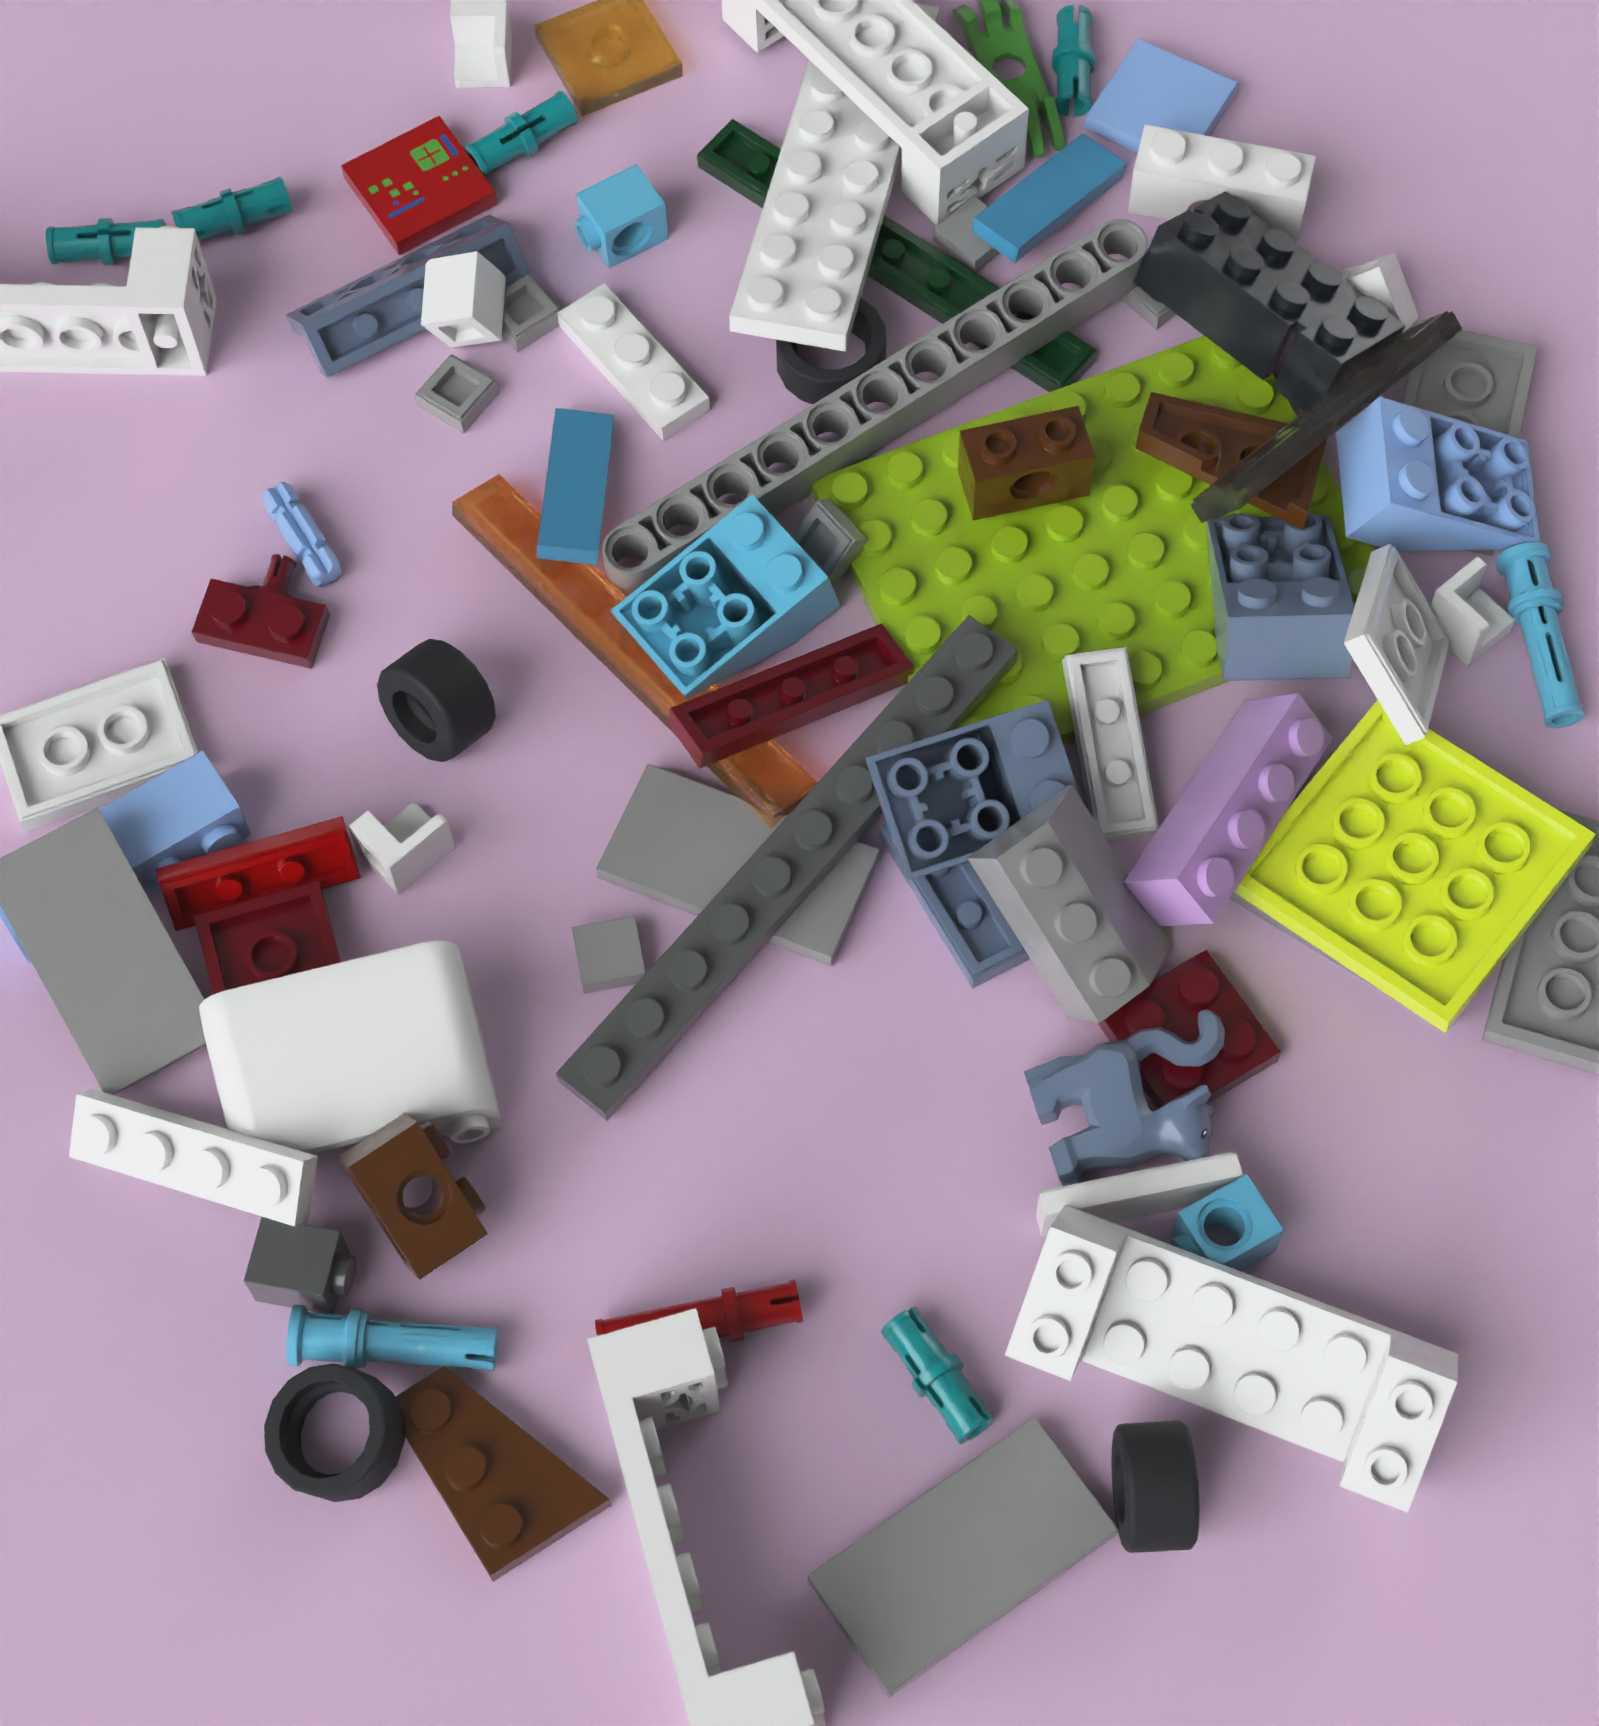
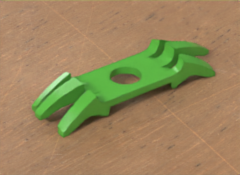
(1012, 43)

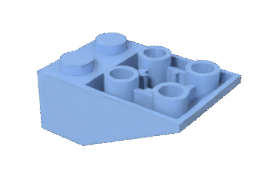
(1433, 482)

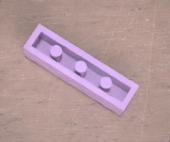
(1228, 811)

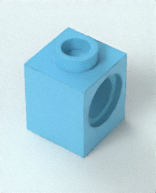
(621, 216)
(1241, 1210)

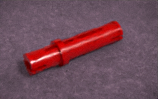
(729, 1313)

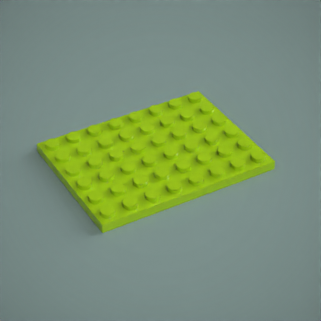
(1072, 572)

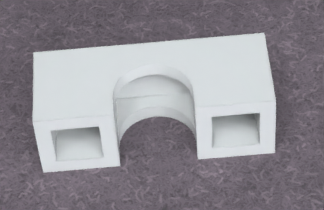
(1189, 167)

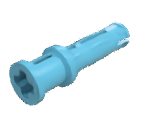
(1536, 609)
(359, 1339)

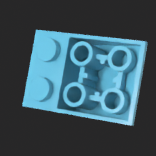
(728, 601)

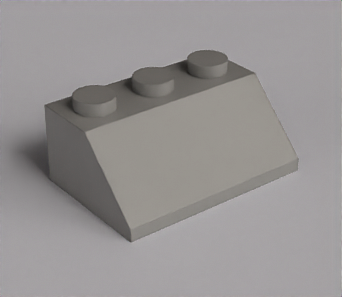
(1071, 908)

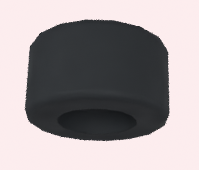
(436, 700)
(1155, 1486)

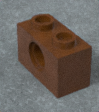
(1025, 462)
(382, 1169)

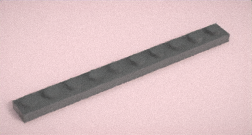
(778, 876)

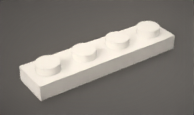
(193, 1157)

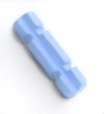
(302, 534)

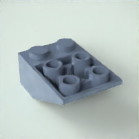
(1278, 598)
(968, 786)

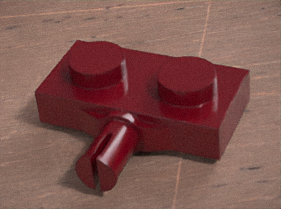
(262, 618)

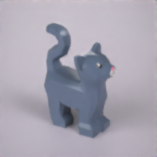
(1113, 1096)

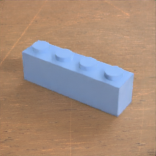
(172, 821)

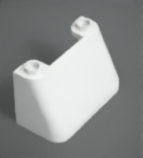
(352, 1048)

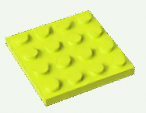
(1413, 865)

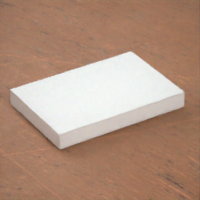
(1397, 643)
(93, 744)

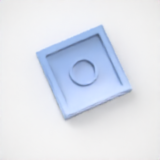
(1159, 92)

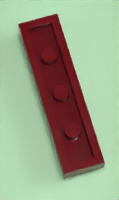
(790, 695)

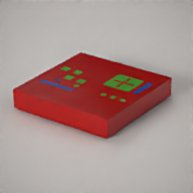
(419, 185)

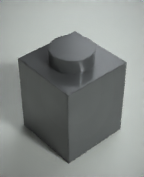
(299, 1266)

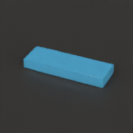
(1048, 197)
(575, 486)

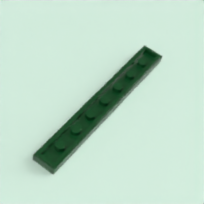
(899, 260)

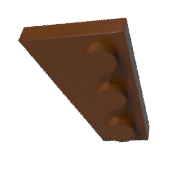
(1213, 440)
(492, 1474)

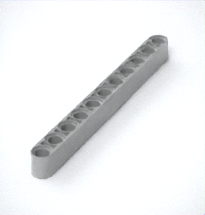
(893, 383)

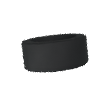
(814, 383)
(288, 1416)

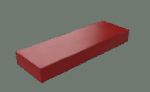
(258, 869)

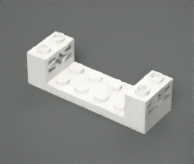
(913, 80)
(143, 328)
(1238, 1350)
(651, 1381)

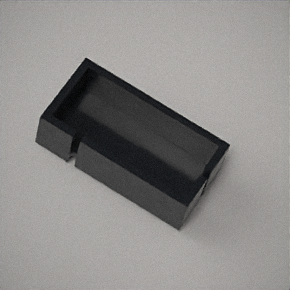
(1254, 287)

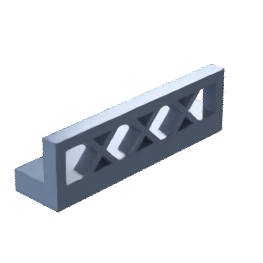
(389, 301)

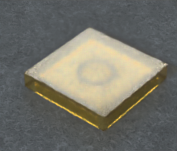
(608, 52)

